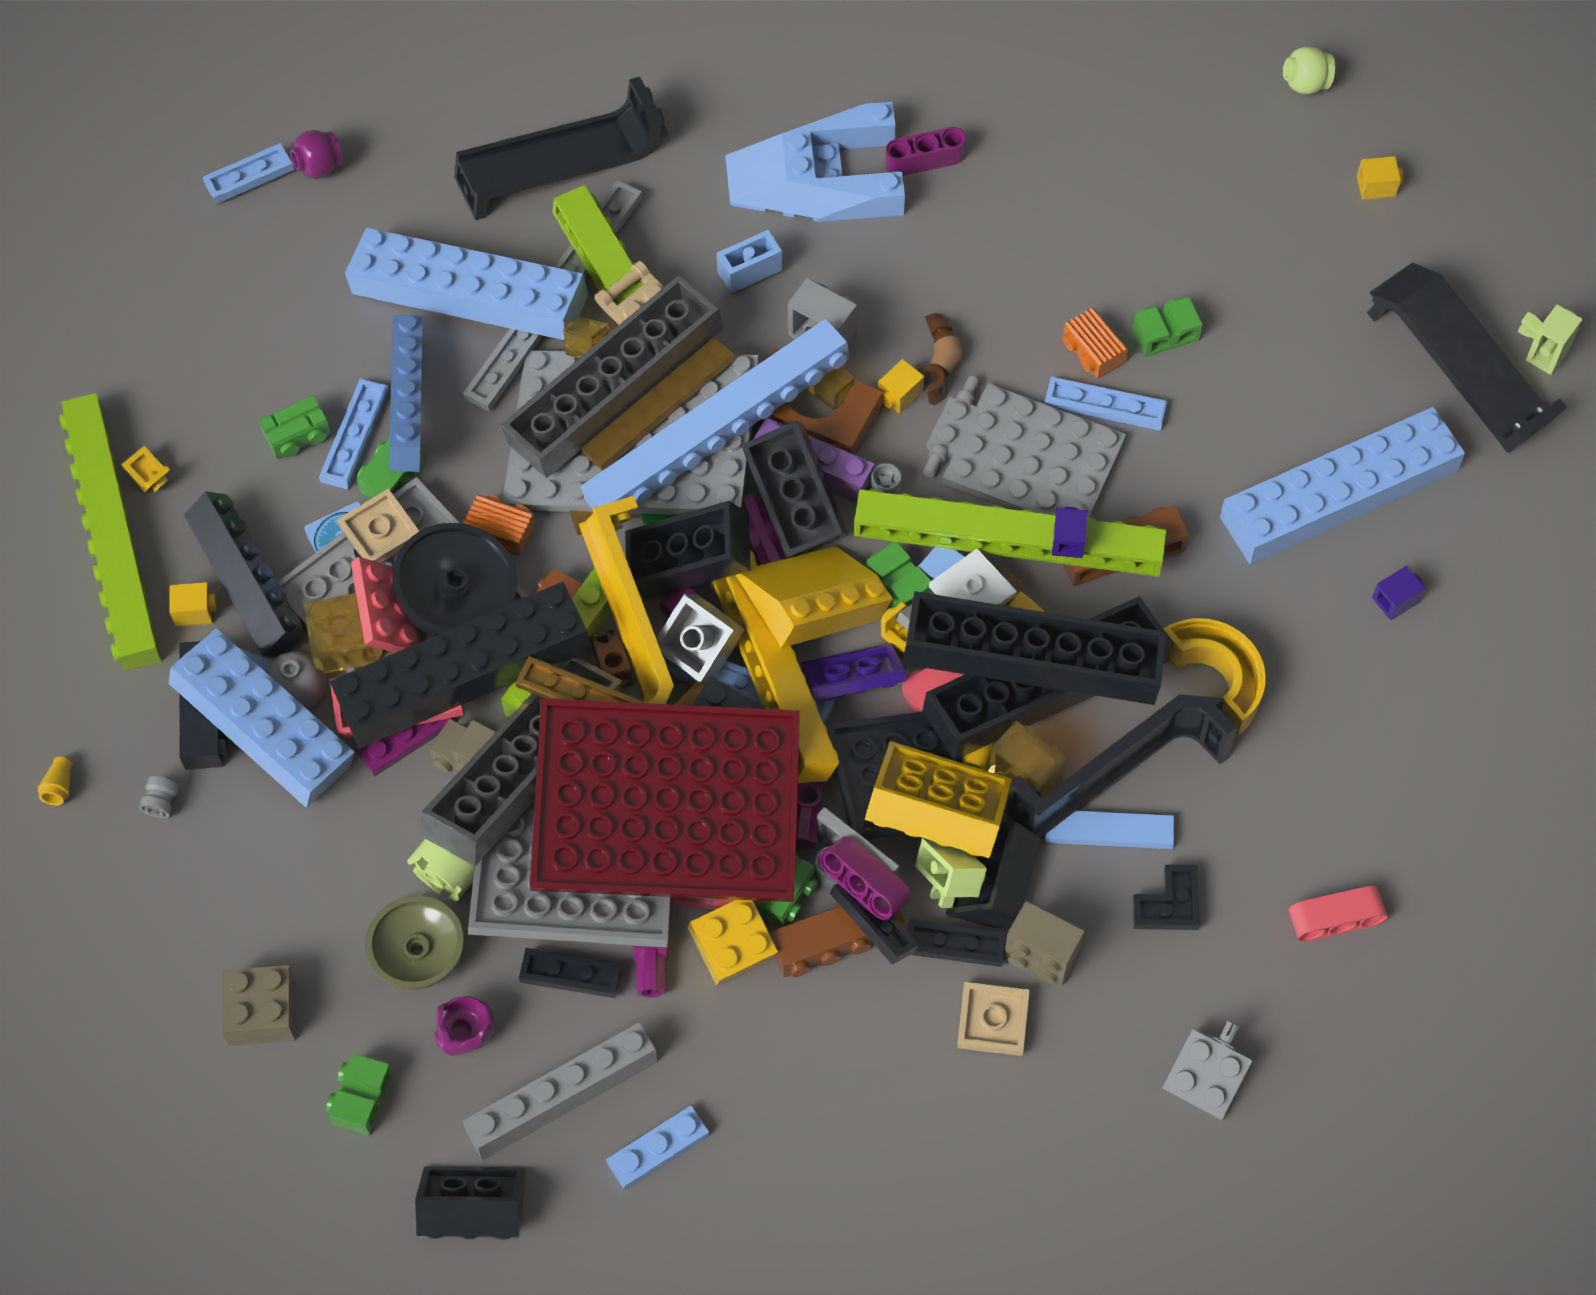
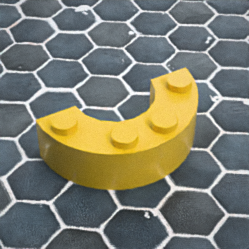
(1230, 654)

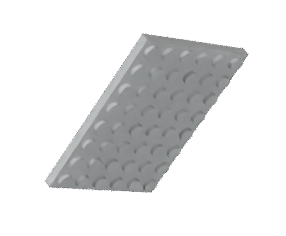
(713, 481)

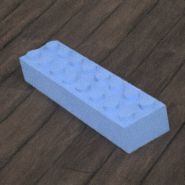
(466, 283)
(1341, 485)

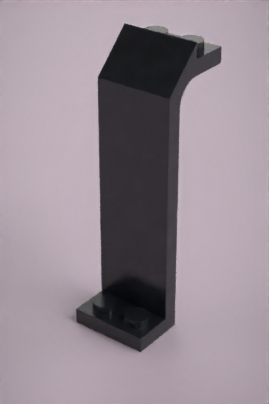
(561, 151)
(1465, 353)
(1182, 717)

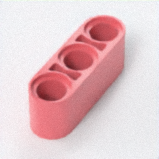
(1338, 913)

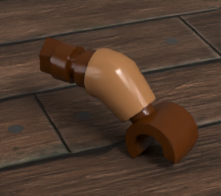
(945, 357)

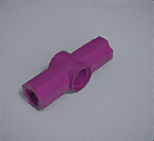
(763, 536)
(807, 814)
(650, 970)

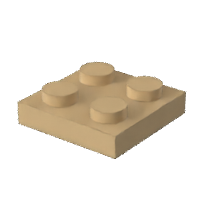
(378, 527)
(993, 1019)

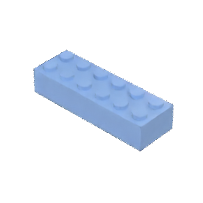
(261, 717)

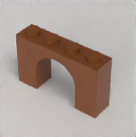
(846, 426)

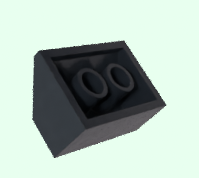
(1005, 879)
(470, 1202)

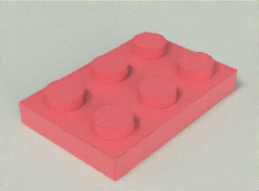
(380, 616)

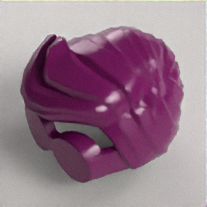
(465, 1026)

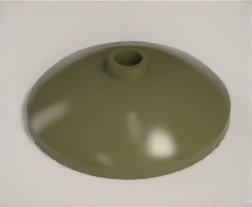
(413, 924)

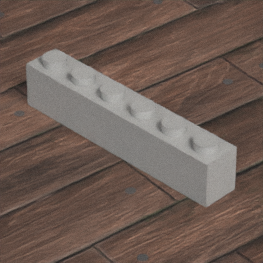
(560, 1091)

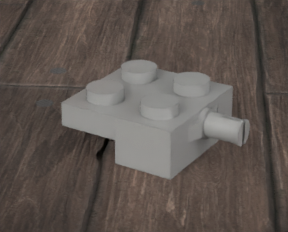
(1209, 1071)

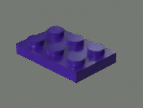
(853, 672)

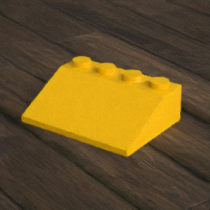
(815, 595)
(938, 799)

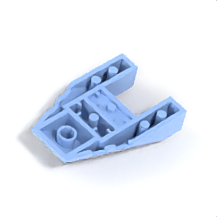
(803, 169)

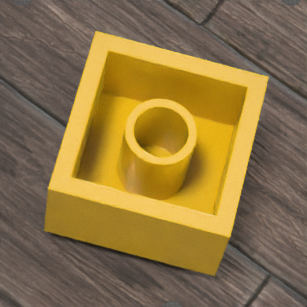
(732, 940)

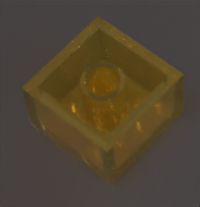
(337, 634)
(1026, 755)

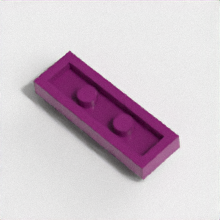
(395, 747)

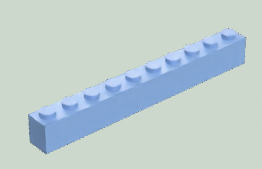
(720, 418)

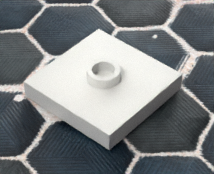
(974, 580)

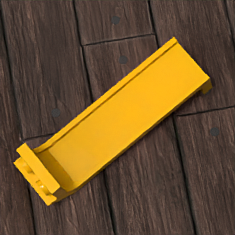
(624, 598)

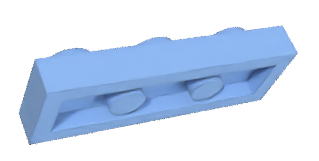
(248, 173)
(657, 1147)

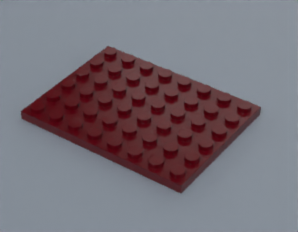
(665, 800)

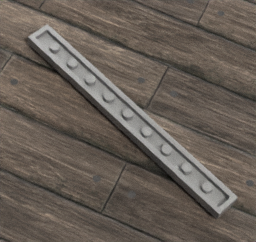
(516, 344)

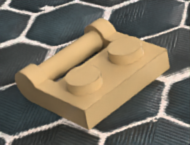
(627, 307)

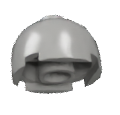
(299, 677)

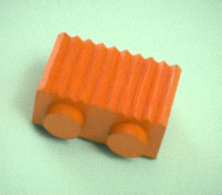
(1094, 343)
(504, 522)

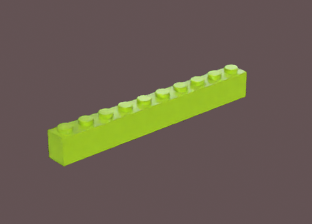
(1004, 532)
(110, 533)

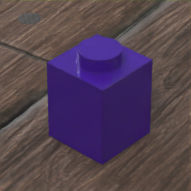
(1069, 532)
(1398, 592)

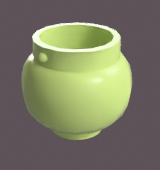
(1309, 70)

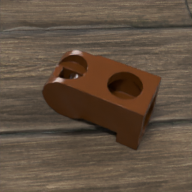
(612, 656)

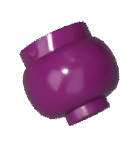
(316, 153)

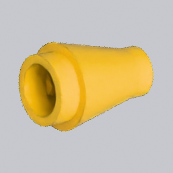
(56, 782)

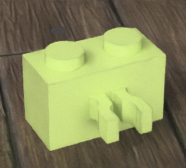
(1551, 338)
(950, 871)

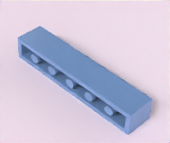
(406, 393)

